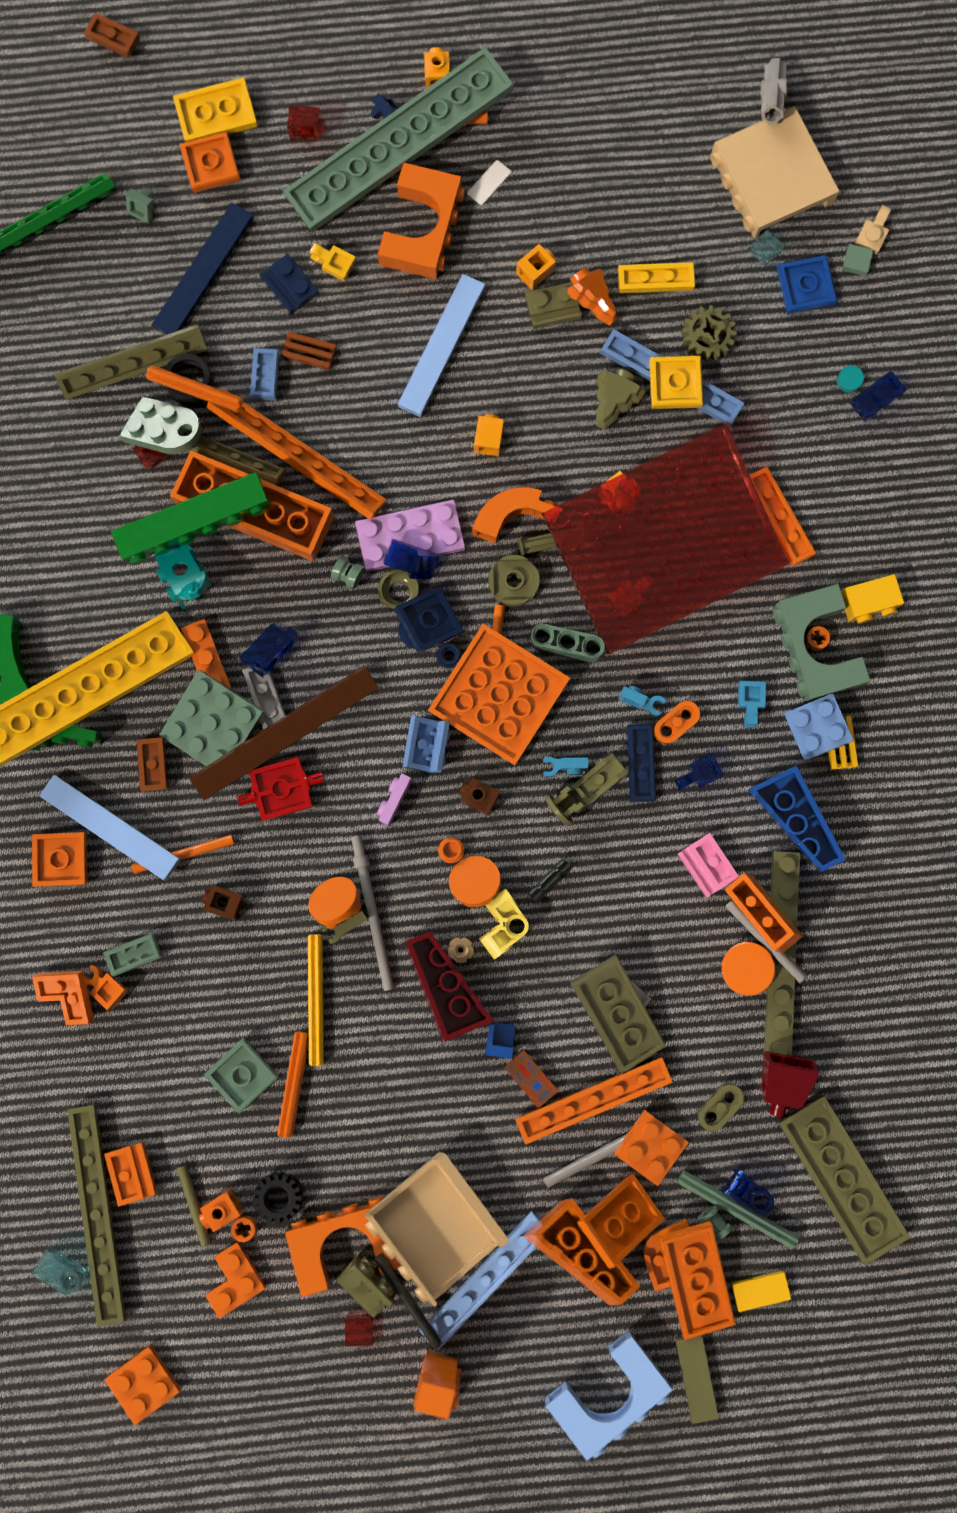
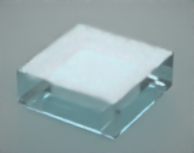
(766, 248)

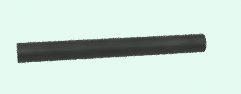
(408, 1300)

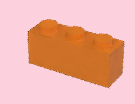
(763, 913)

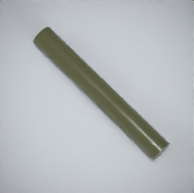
(193, 1204)

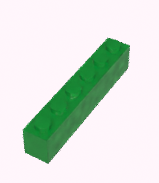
(191, 519)

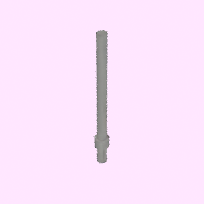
(362, 862)

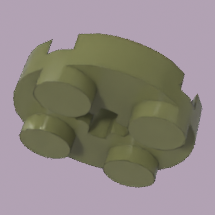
(524, 570)

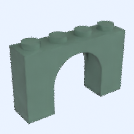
(814, 677)

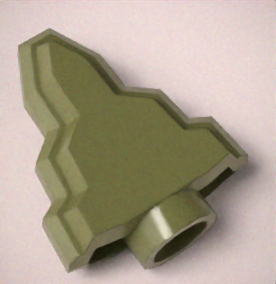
(616, 395)

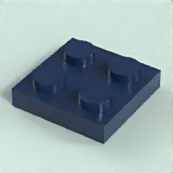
(428, 620)

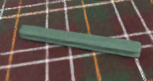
(738, 1209)

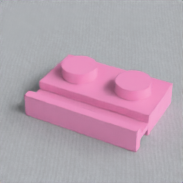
(708, 865)

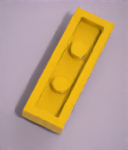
(656, 277)

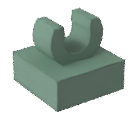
(140, 204)

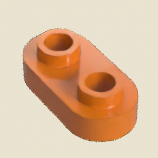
(676, 723)

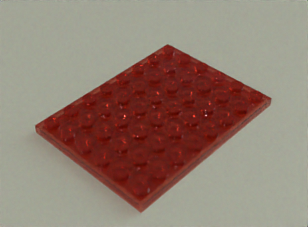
(665, 538)

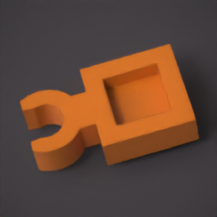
(106, 989)

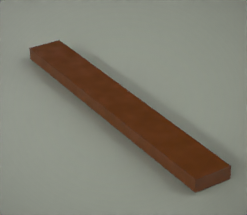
(283, 733)

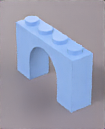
(593, 1430)

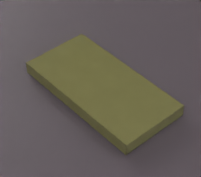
(618, 1014)

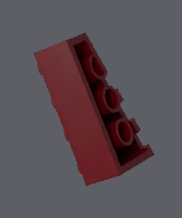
(448, 996)

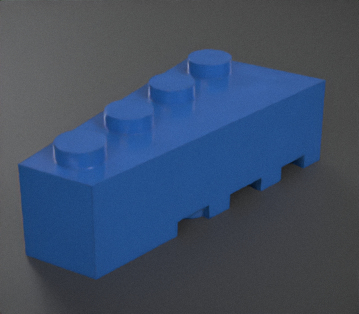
(797, 814)

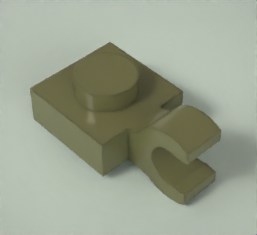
(348, 924)

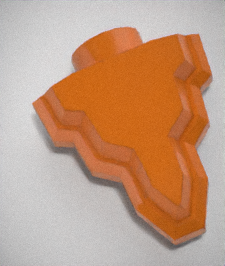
(592, 293)

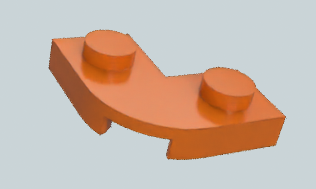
(654, 1257)

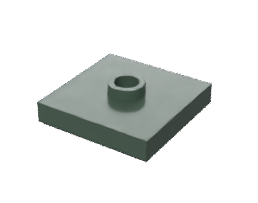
(241, 1075)

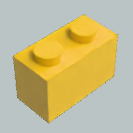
(872, 598)

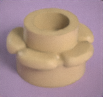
(467, 952)

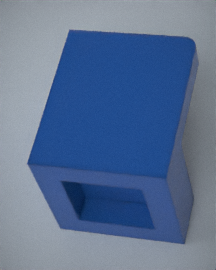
(500, 1040)

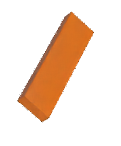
(784, 522)

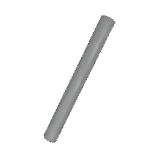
(783, 958)
(583, 1162)

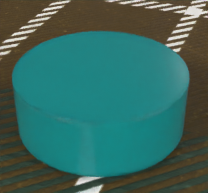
(850, 379)

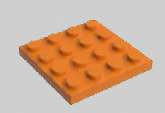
(499, 694)

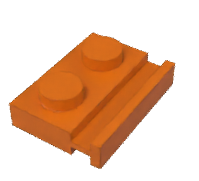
(131, 1173)

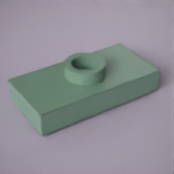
(132, 954)

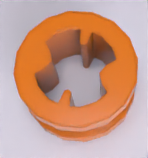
(812, 644)
(241, 1237)

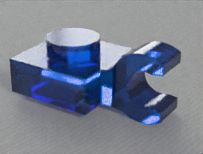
(702, 771)

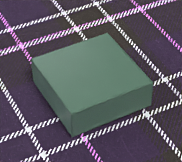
(857, 259)

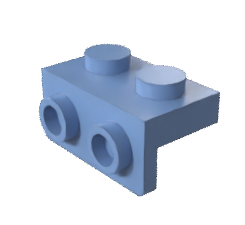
(426, 745)

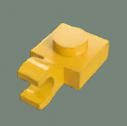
(335, 262)

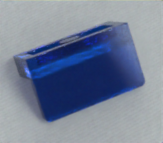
(268, 649)

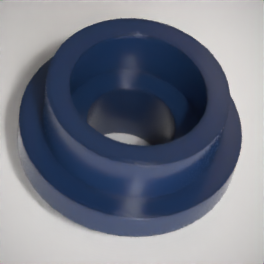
(448, 647)

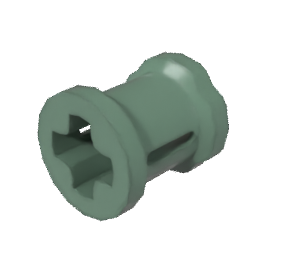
(720, 1227)

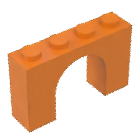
(424, 254)
(307, 1241)

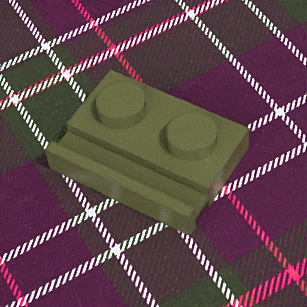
(552, 306)

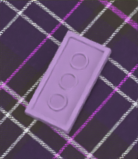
(426, 527)

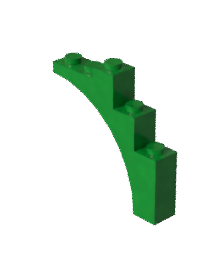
(15, 681)

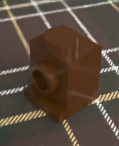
(482, 805)
(231, 910)

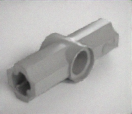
(774, 91)

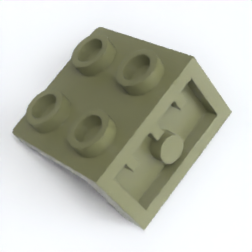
(366, 1285)

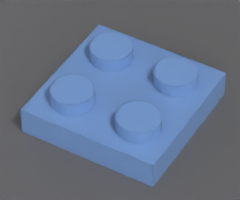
(818, 727)

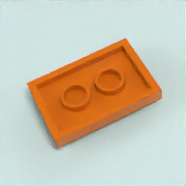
(620, 1221)

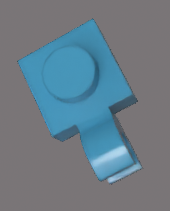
(751, 697)
(635, 698)
(573, 766)

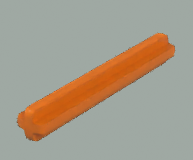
(194, 388)
(293, 1085)

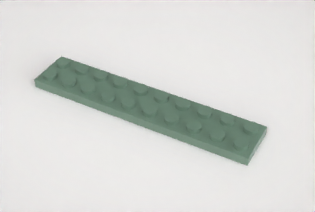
(398, 139)

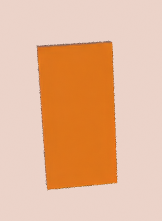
(697, 1280)

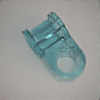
(55, 1270)

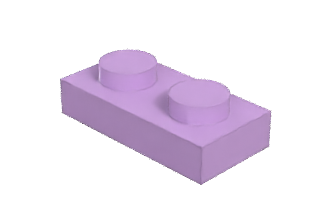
(388, 809)

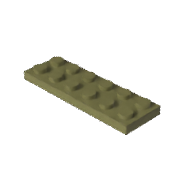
(843, 1180)

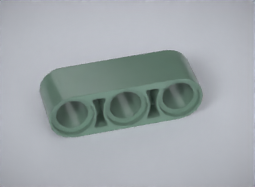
(554, 646)

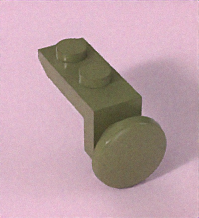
(587, 789)

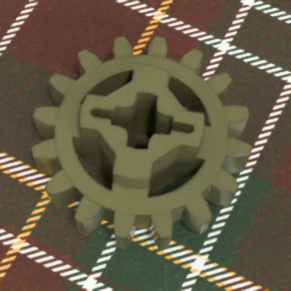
(714, 324)

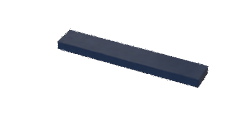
(203, 270)

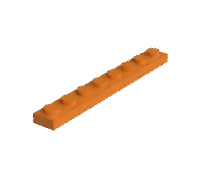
(302, 458)

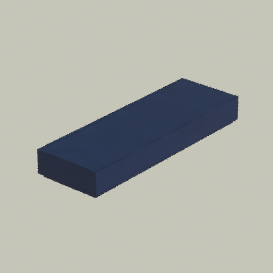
(641, 763)

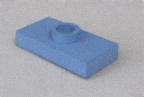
(264, 374)

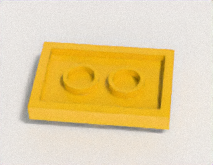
(215, 110)

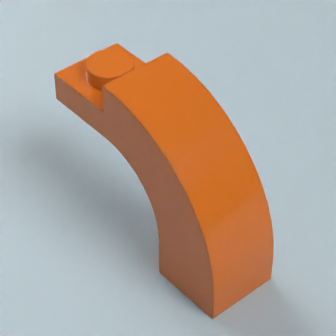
(506, 506)

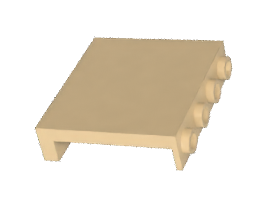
(773, 171)
(434, 1227)

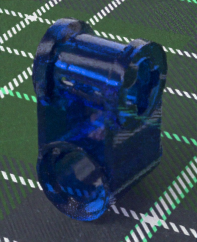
(744, 1189)

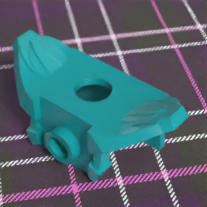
(185, 586)

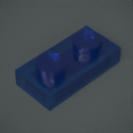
(878, 396)

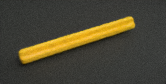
(315, 1000)

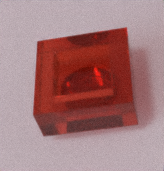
(149, 457)
(358, 1330)

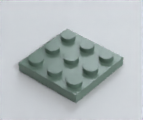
(210, 719)

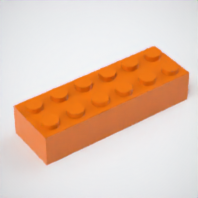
(289, 523)

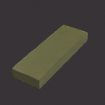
(696, 1379)

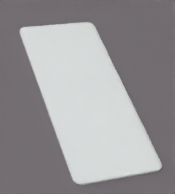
(489, 182)

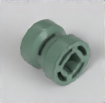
(347, 572)

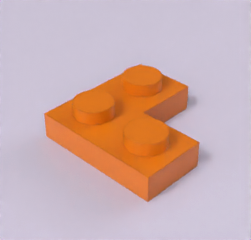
(68, 989)
(241, 1283)

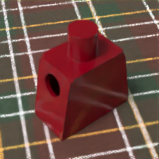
(786, 1081)

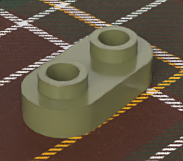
(722, 1109)

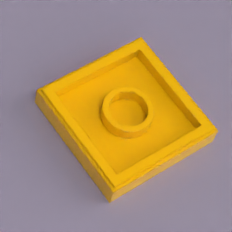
(676, 382)

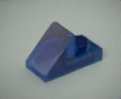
(411, 559)

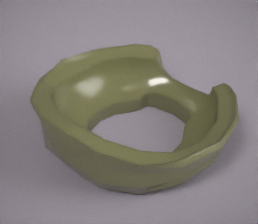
(394, 577)

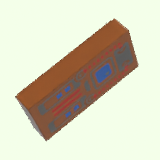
(531, 1078)

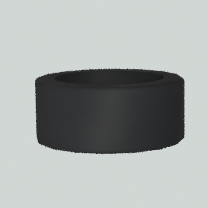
(183, 361)

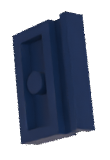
(289, 284)

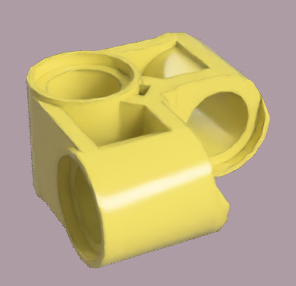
(500, 937)

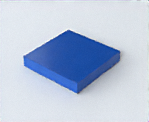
(806, 284)

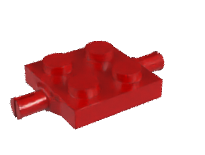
(280, 789)

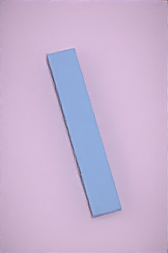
(441, 345)
(110, 827)
(483, 1281)

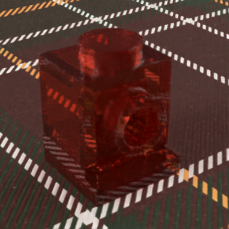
(305, 122)

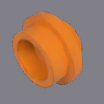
(451, 850)

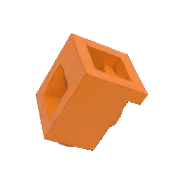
(227, 1203)

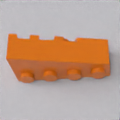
(569, 1247)
(438, 1385)

